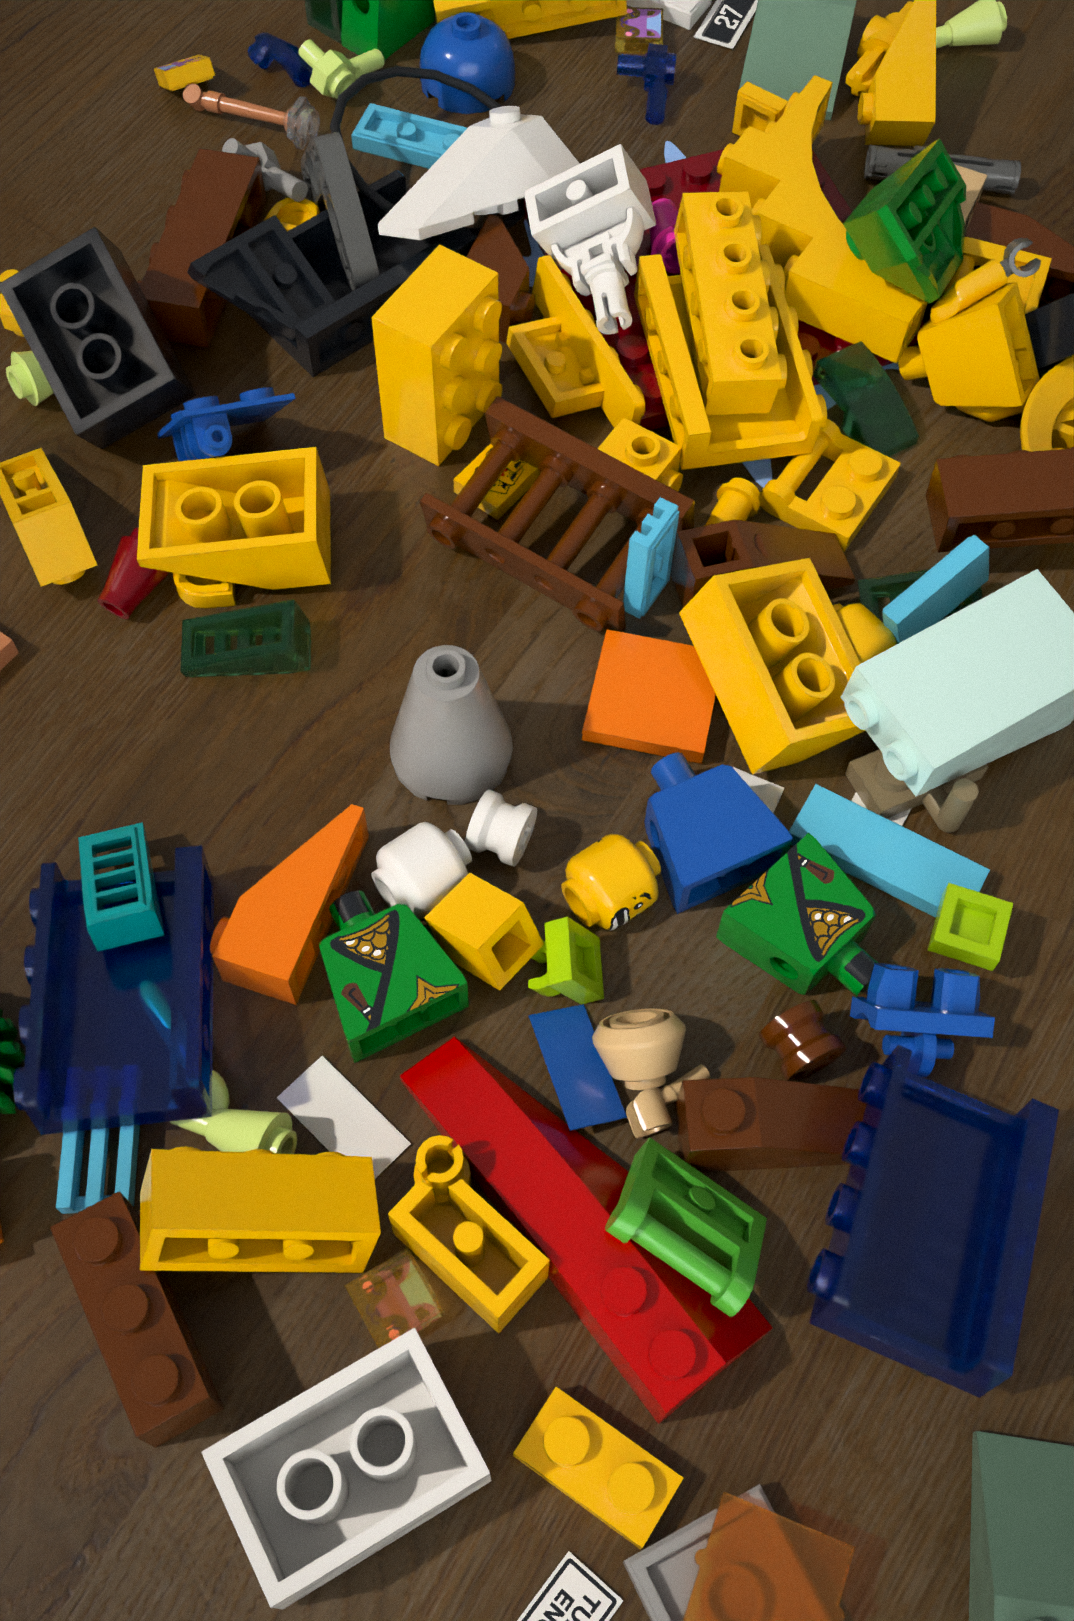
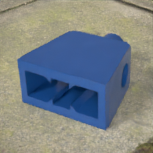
(709, 831)

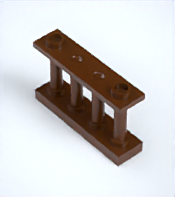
(561, 462)

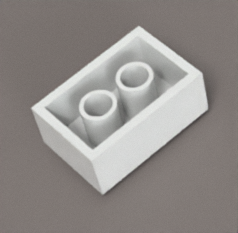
(345, 1469)

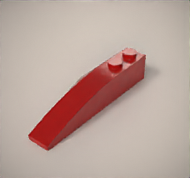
(559, 1198)

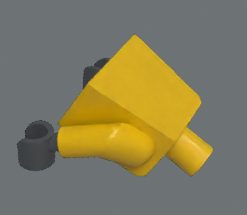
(979, 342)

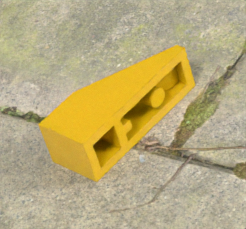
(903, 91)
(44, 519)

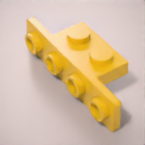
(568, 355)

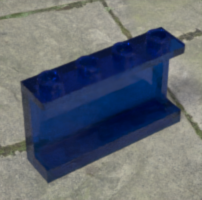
(123, 1027)
(934, 1227)

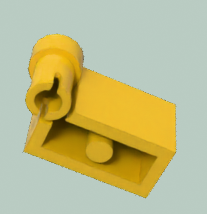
(466, 1237)

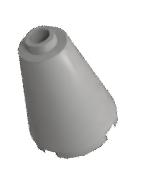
(450, 730)

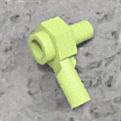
(333, 71)

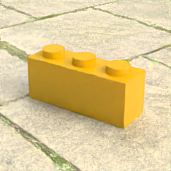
(257, 1211)

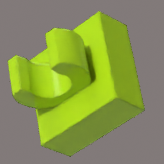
(970, 927)
(571, 961)

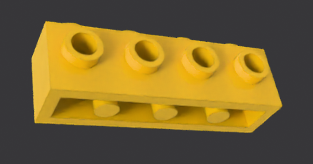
(728, 303)

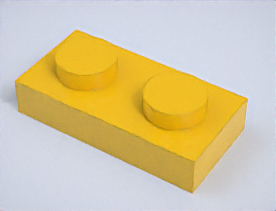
(598, 1467)

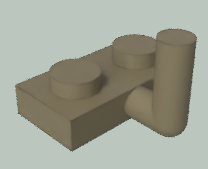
(890, 796)

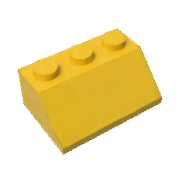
(774, 661)

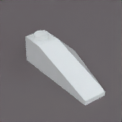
(480, 175)

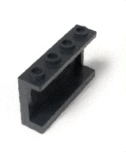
(347, 322)

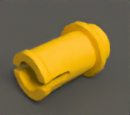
(736, 501)

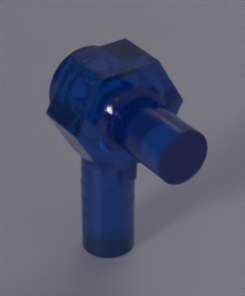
(657, 70)

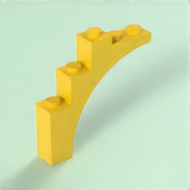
(808, 239)

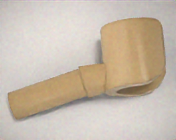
(648, 1111)

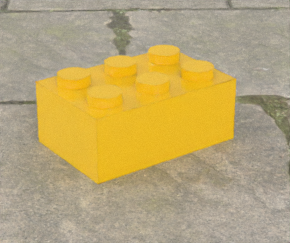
(438, 354)

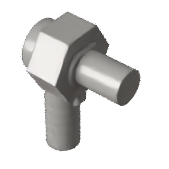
(272, 173)

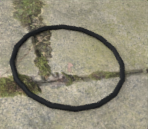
(419, 73)

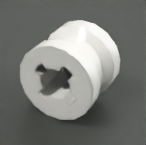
(501, 827)

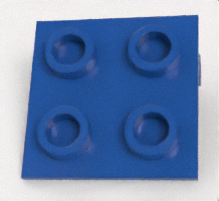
(205, 425)

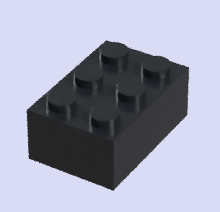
(96, 339)

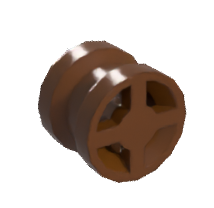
(802, 1041)

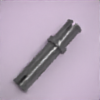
(1002, 174)

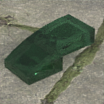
(868, 398)

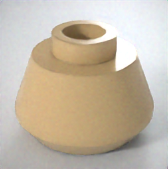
(640, 1046)

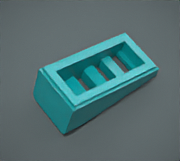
(129, 921)

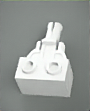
(593, 228)

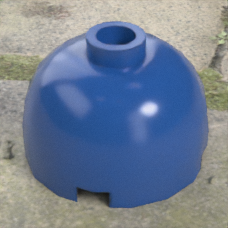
(471, 51)

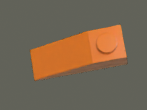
(286, 914)

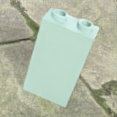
(969, 685)

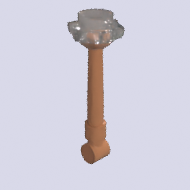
(299, 121)

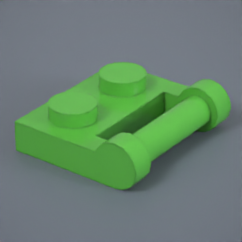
(706, 1228)

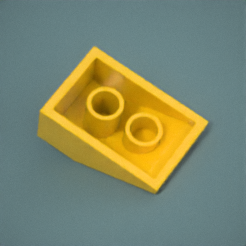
(239, 519)

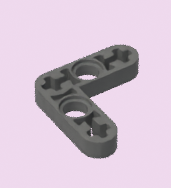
(332, 184)

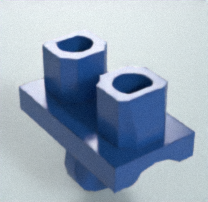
(952, 1011)

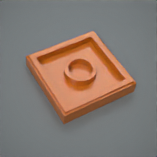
(650, 697)

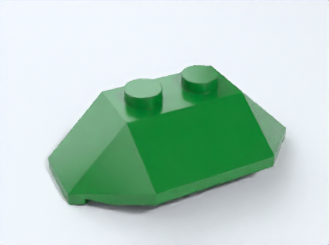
(913, 224)

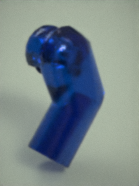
(270, 48)

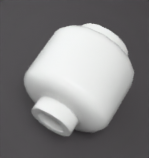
(421, 867)

